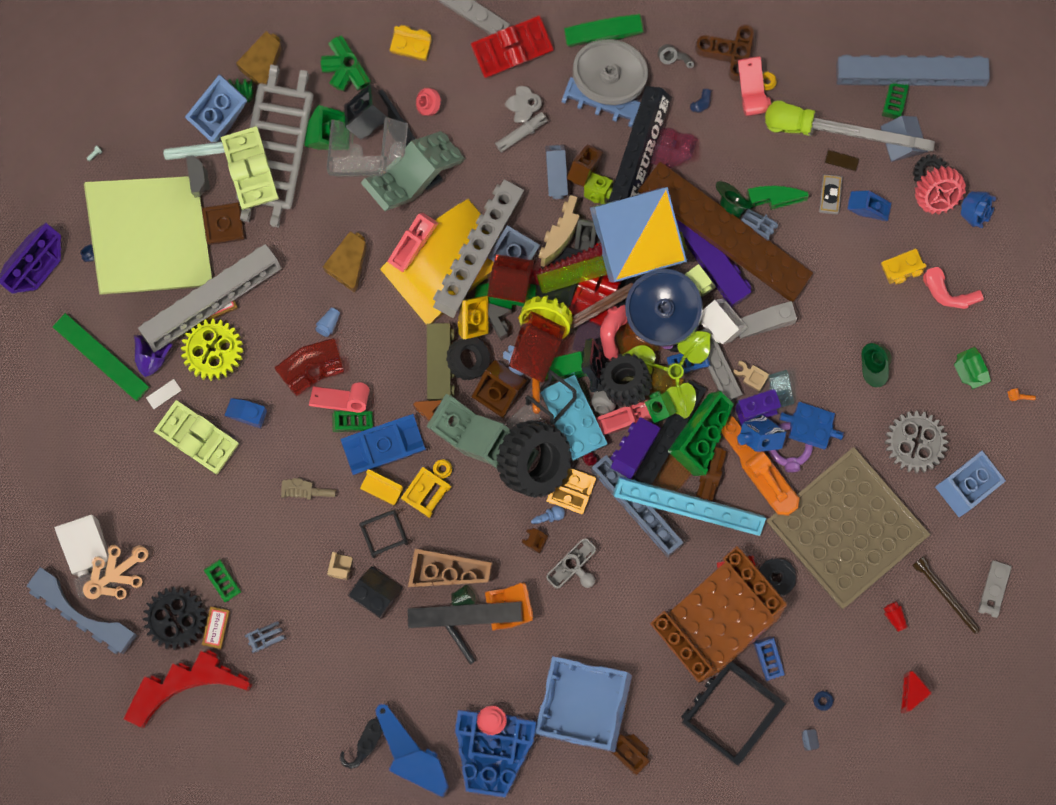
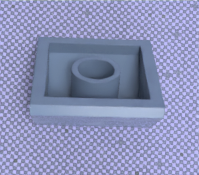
(905, 126)
(514, 244)

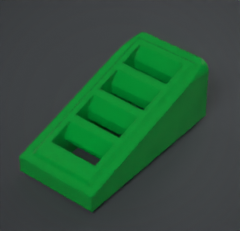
(890, 113)
(352, 428)
(211, 567)

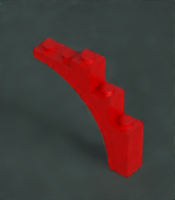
(204, 672)

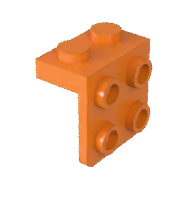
(515, 593)

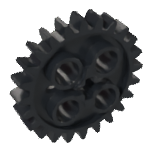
(189, 609)

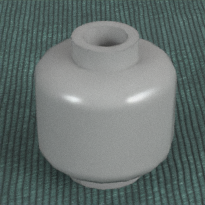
(602, 403)

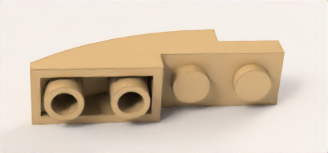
(560, 235)

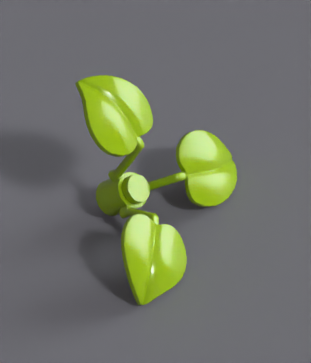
(696, 350)

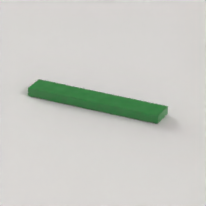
(101, 357)

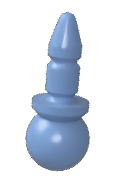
(556, 513)

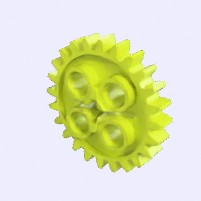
(196, 341)

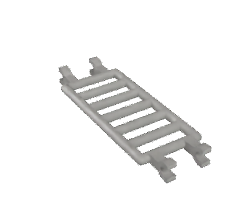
(301, 132)

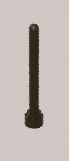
(923, 566)

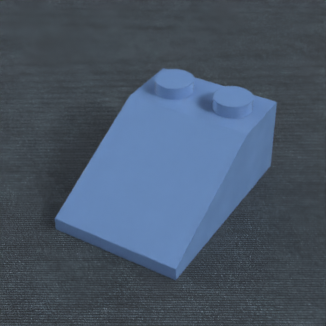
(217, 109)
(970, 484)

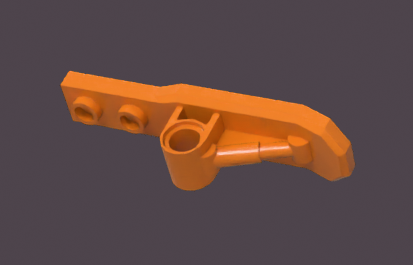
(762, 472)

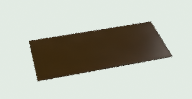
(841, 160)

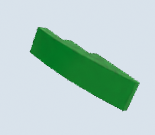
(604, 29)

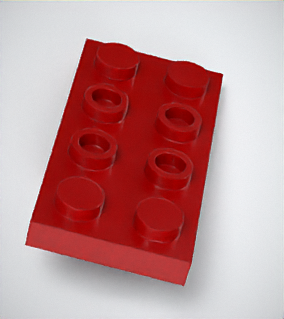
(511, 46)
(591, 292)

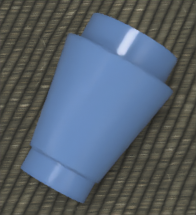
(327, 323)

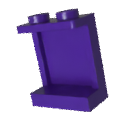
(762, 403)

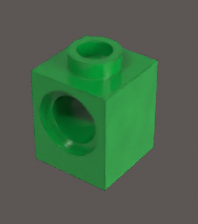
(667, 406)

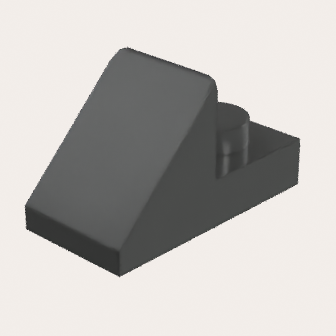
(495, 314)

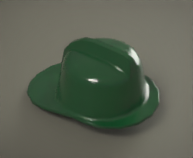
(732, 199)
(875, 364)

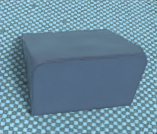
(810, 740)

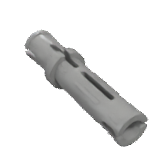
(522, 131)

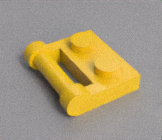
(421, 487)

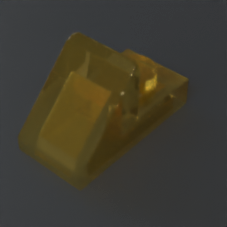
(662, 381)

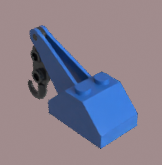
(409, 761)

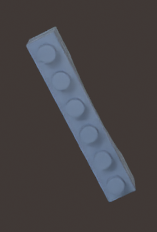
(49, 588)

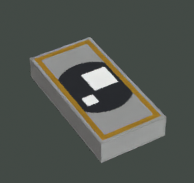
(830, 194)

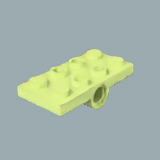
(249, 168)
(196, 437)

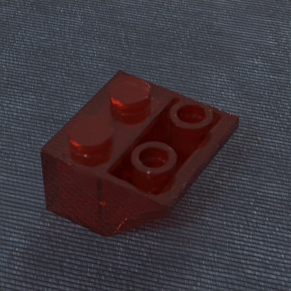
(510, 278)

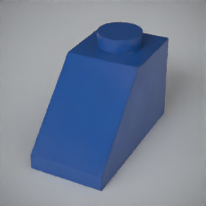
(869, 205)
(246, 412)

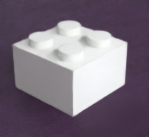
(722, 321)

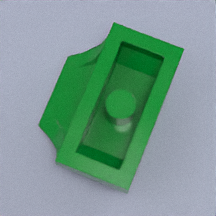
(972, 368)

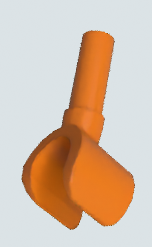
(1014, 395)

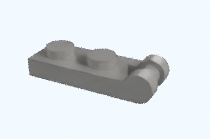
(994, 588)

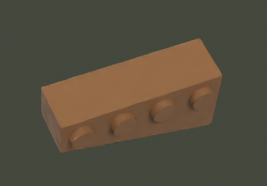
(443, 569)

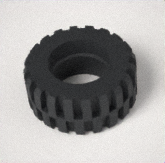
(515, 453)

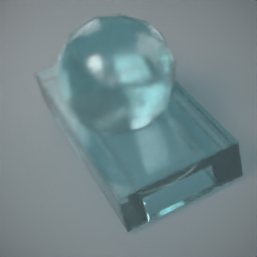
(781, 383)

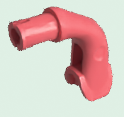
(935, 278)
(613, 321)

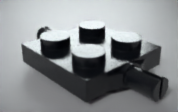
(593, 363)

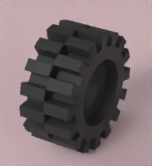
(925, 162)

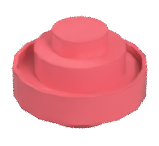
(428, 101)
(491, 720)

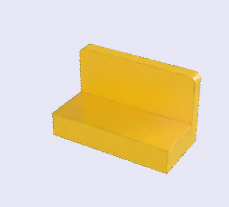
(381, 487)

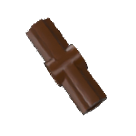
(711, 480)

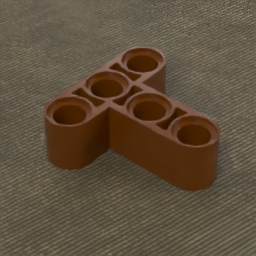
(731, 46)

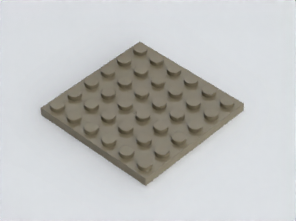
(848, 528)

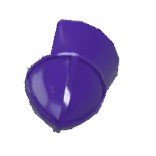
(146, 359)

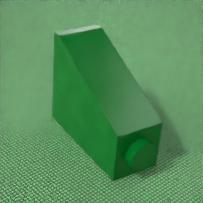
(567, 366)

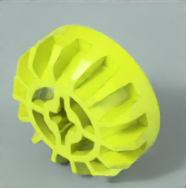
(549, 309)

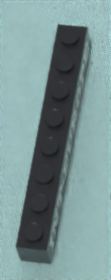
(641, 143)

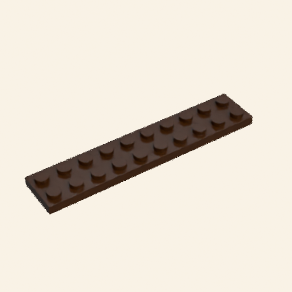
(730, 234)

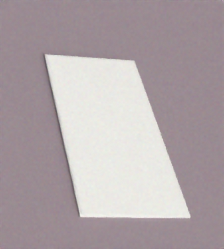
(163, 394)

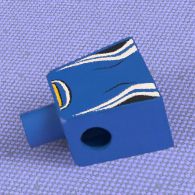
(761, 434)

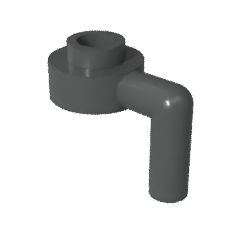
(673, 55)

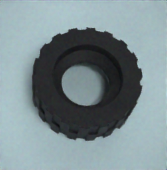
(454, 360)

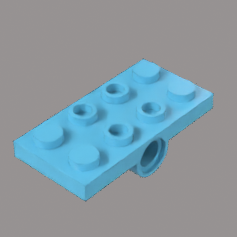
(578, 421)

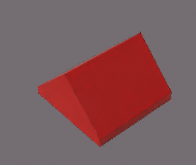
(913, 692)

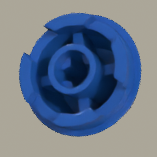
(977, 208)

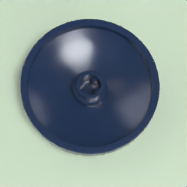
(664, 307)

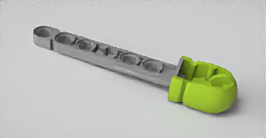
(796, 120)

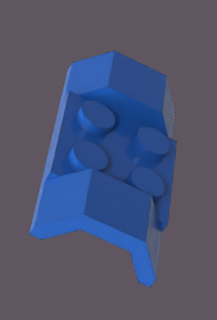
(383, 444)

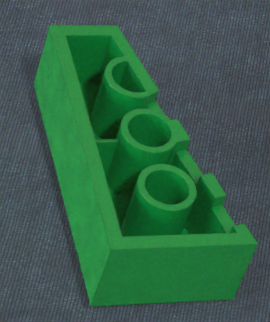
(699, 437)

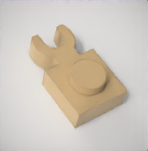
(753, 377)

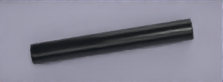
(461, 644)

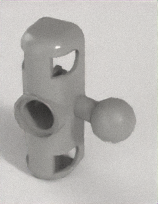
(579, 556)

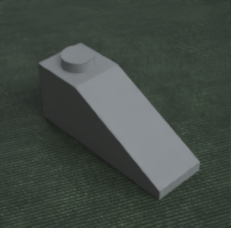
(769, 319)

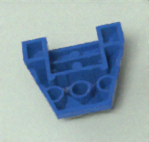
(492, 760)

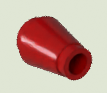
(895, 615)

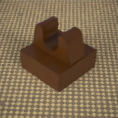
(535, 540)

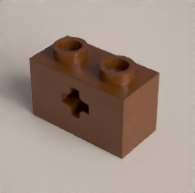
(584, 165)

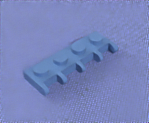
(626, 110)

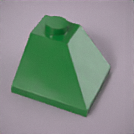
(319, 127)

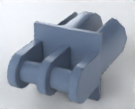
(759, 223)
(263, 637)

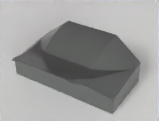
(197, 176)

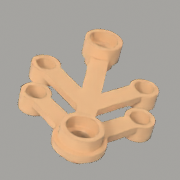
(113, 573)

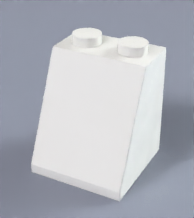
(81, 543)

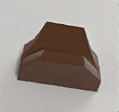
(631, 753)

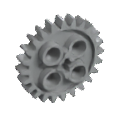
(932, 447)

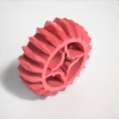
(929, 195)

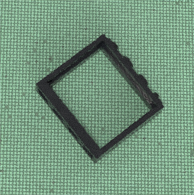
(711, 685)

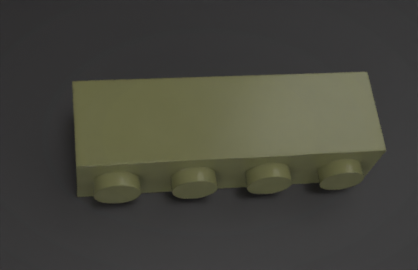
(438, 374)

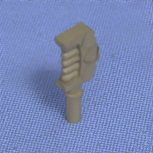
(301, 488)

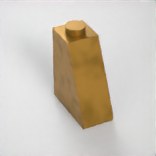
(259, 57)
(347, 261)

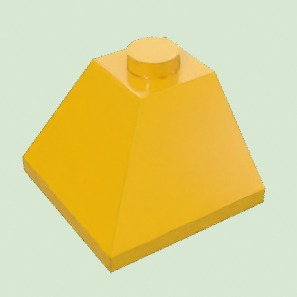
(473, 317)

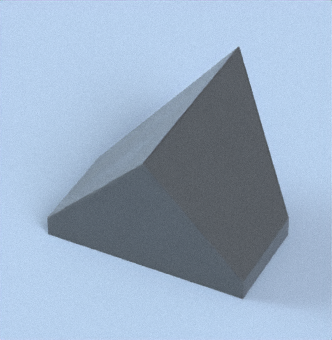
(586, 235)

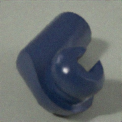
(703, 103)

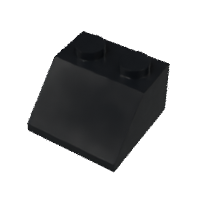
(365, 112)
(375, 592)

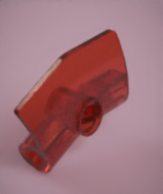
(319, 356)

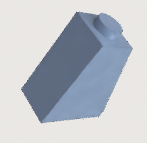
(556, 171)

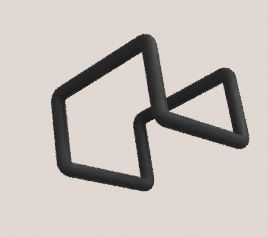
(529, 399)
(404, 541)

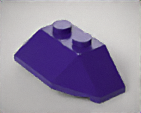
(32, 260)

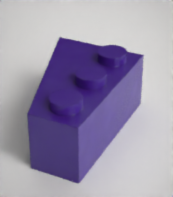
(634, 447)

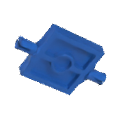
(811, 425)

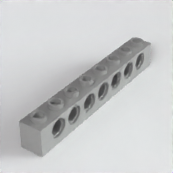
(449, 303)

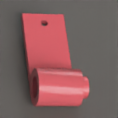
(752, 86)
(352, 400)

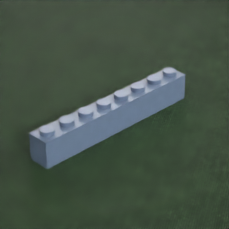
(912, 70)

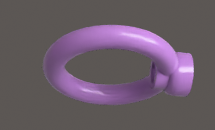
(791, 464)

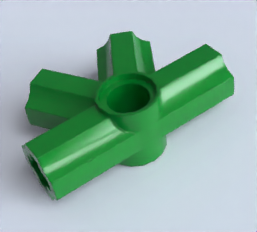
(337, 65)

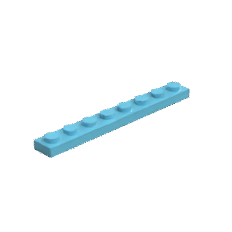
(689, 506)

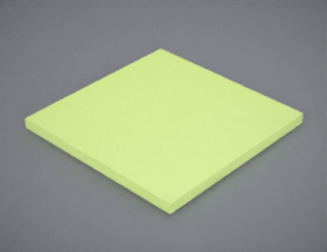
(147, 235)

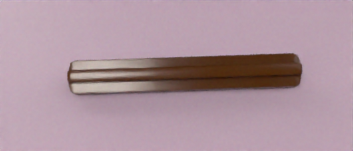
(601, 306)

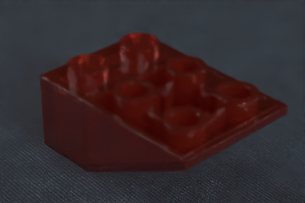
(536, 346)

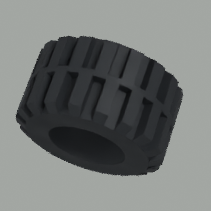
(632, 391)

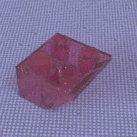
(673, 147)

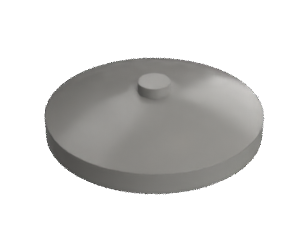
(610, 72)

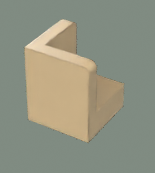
(339, 566)

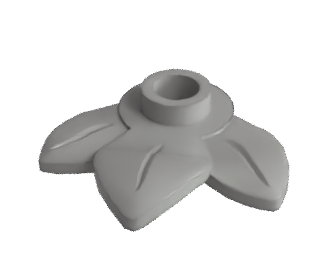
(520, 104)

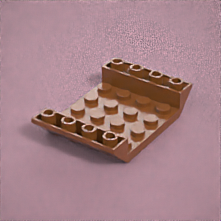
(720, 616)

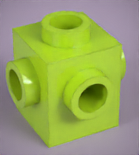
(598, 188)

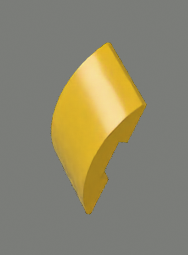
(428, 269)

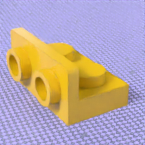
(410, 42)
(903, 266)

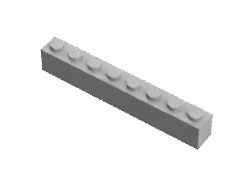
(209, 298)

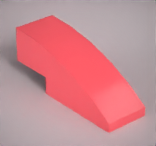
(412, 241)
(622, 418)

